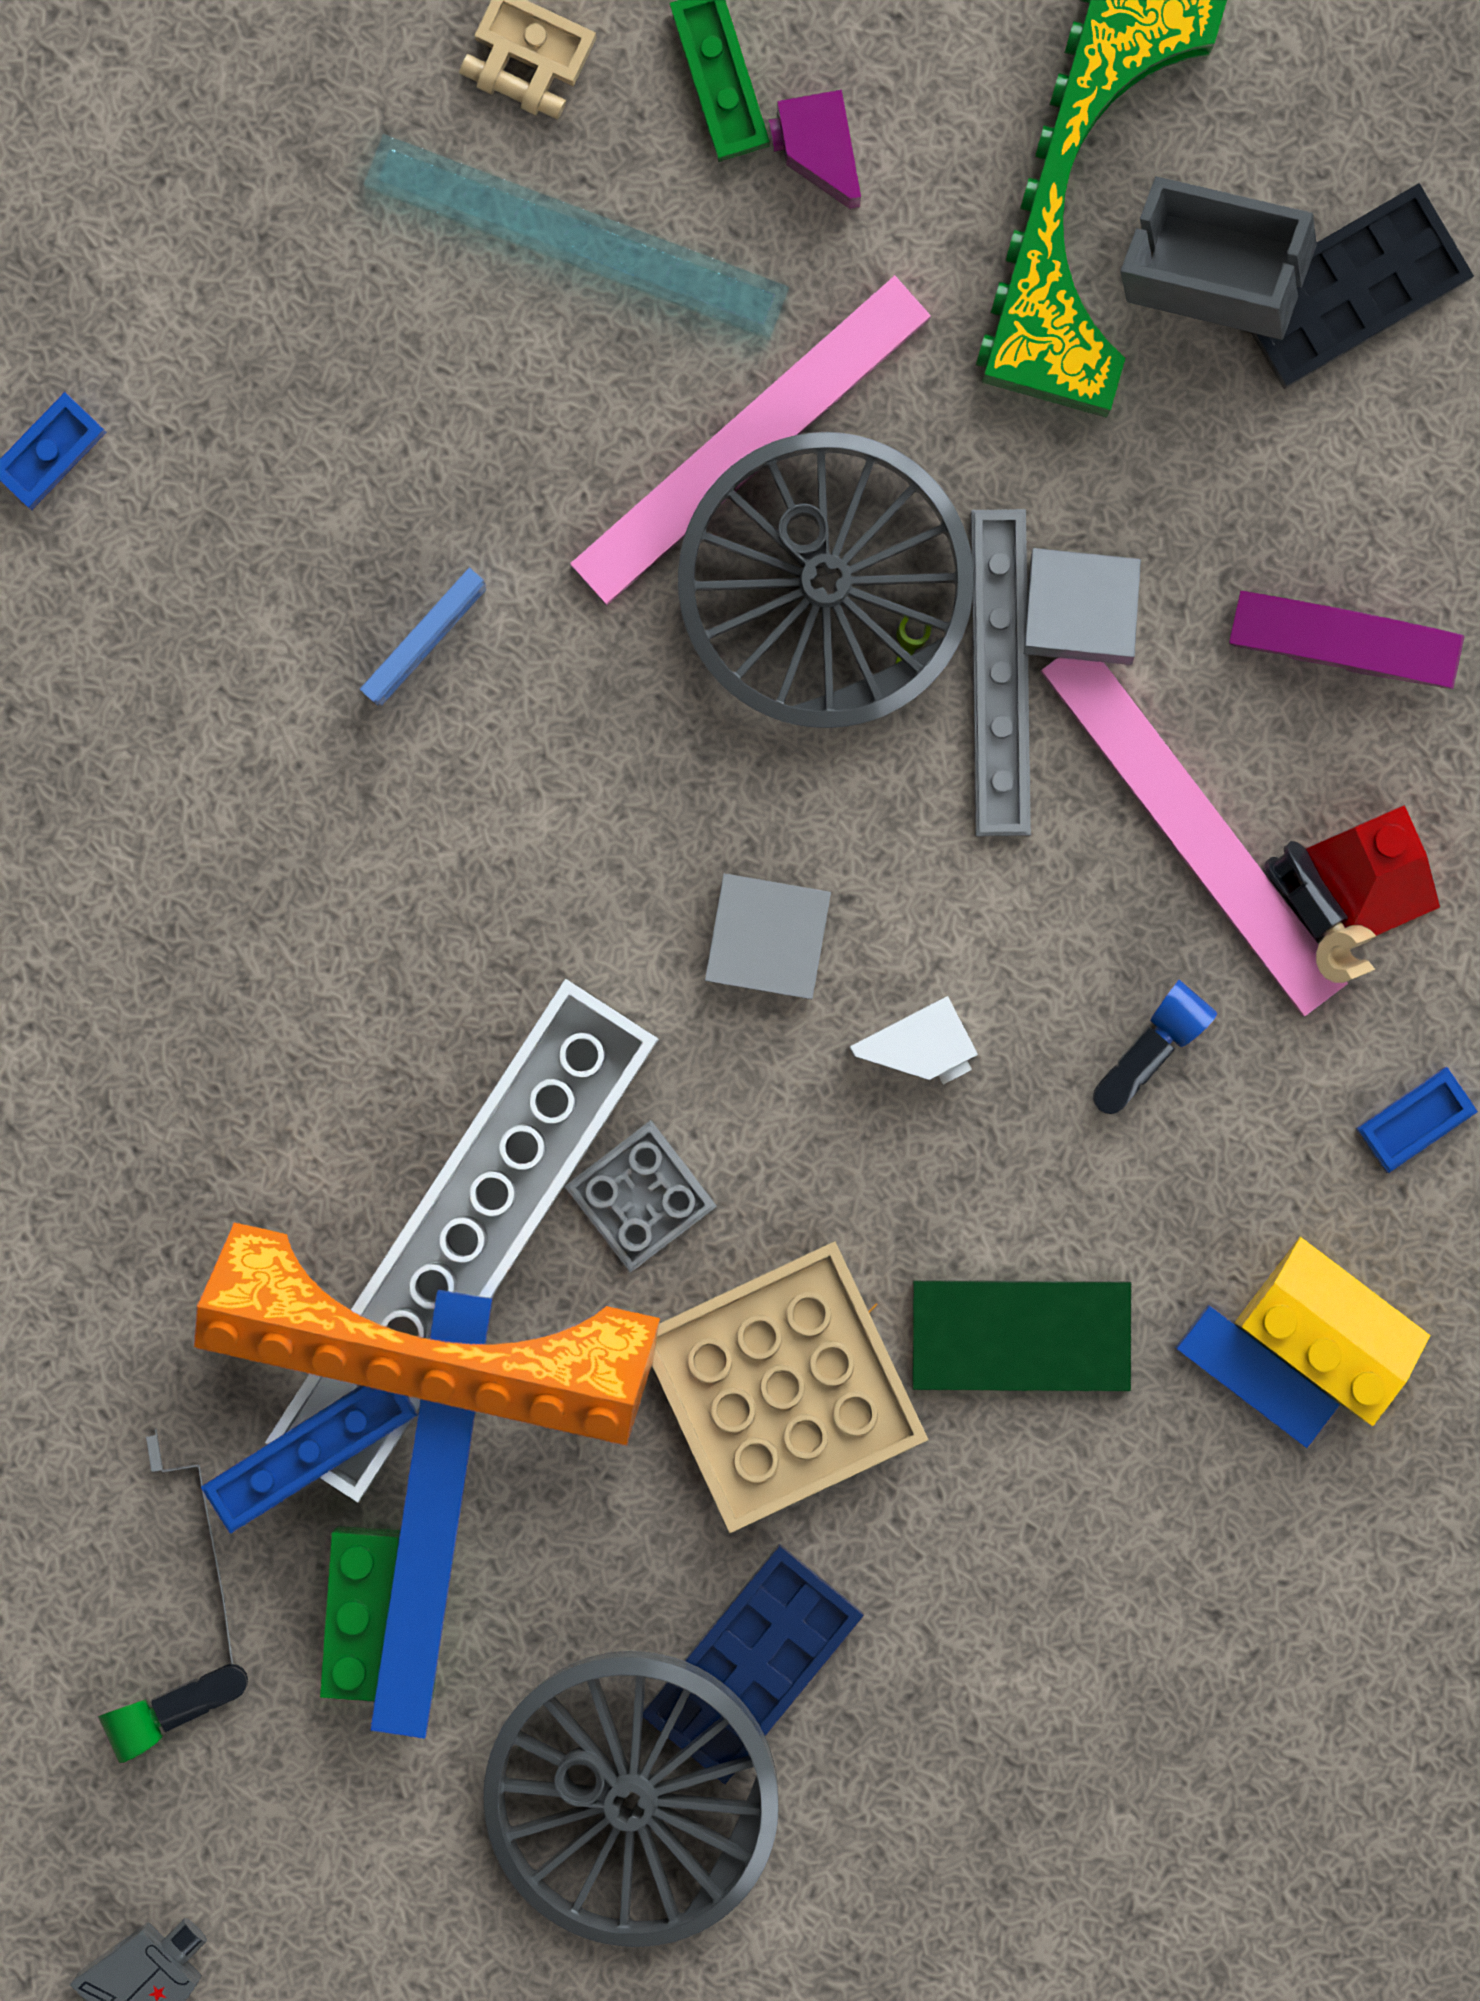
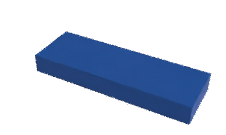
(1257, 1376)

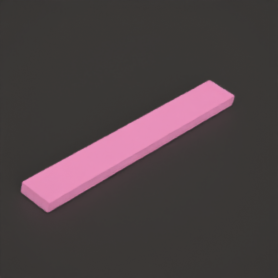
(777, 413)
(1193, 828)

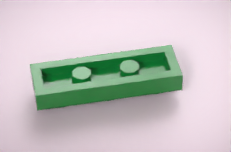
(720, 77)

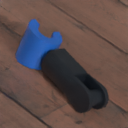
(1177, 1019)

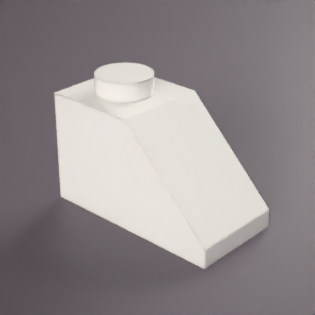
(922, 1044)

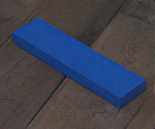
(305, 1453)

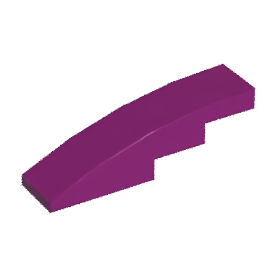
(1347, 639)

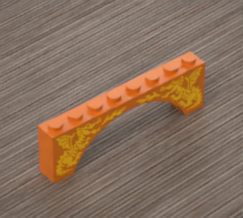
(571, 1381)

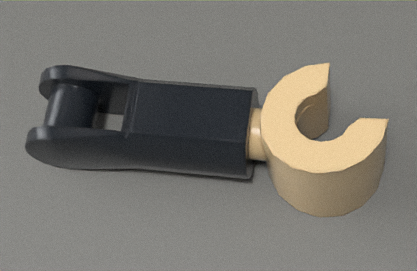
(1320, 914)

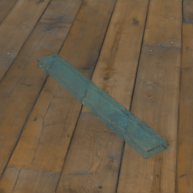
(576, 237)

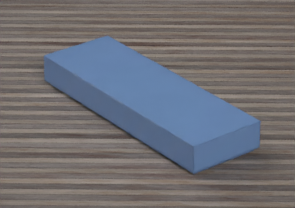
(424, 637)

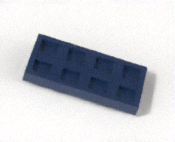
(762, 1650)

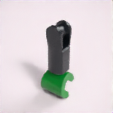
(136, 1726)

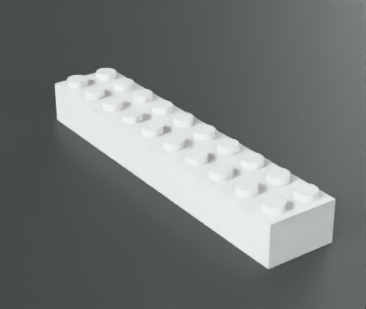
(492, 1189)

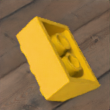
(1334, 1331)

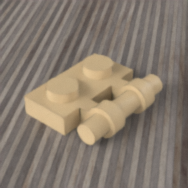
(535, 38)

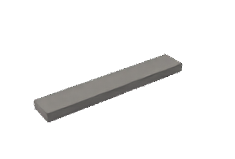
(1000, 673)

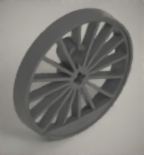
(876, 693)
(742, 1853)

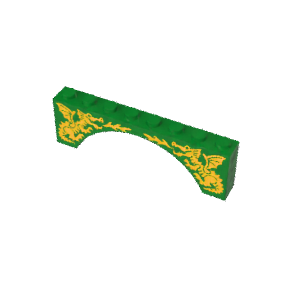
(1044, 333)

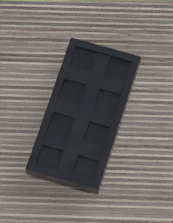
(1366, 283)

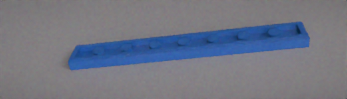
(428, 1537)

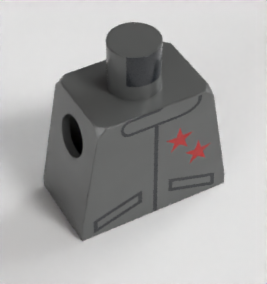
(144, 1967)

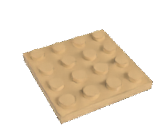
(784, 1387)

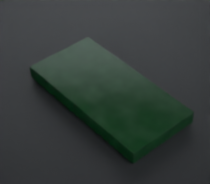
(1021, 1335)

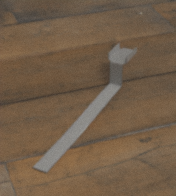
(156, 1465)

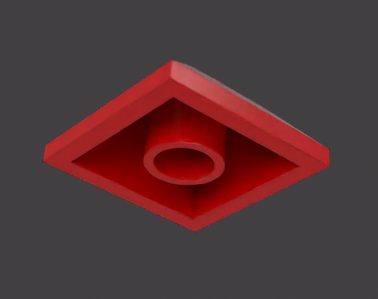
(1378, 872)

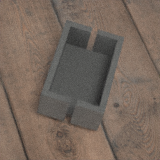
(1219, 257)

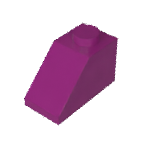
(818, 143)

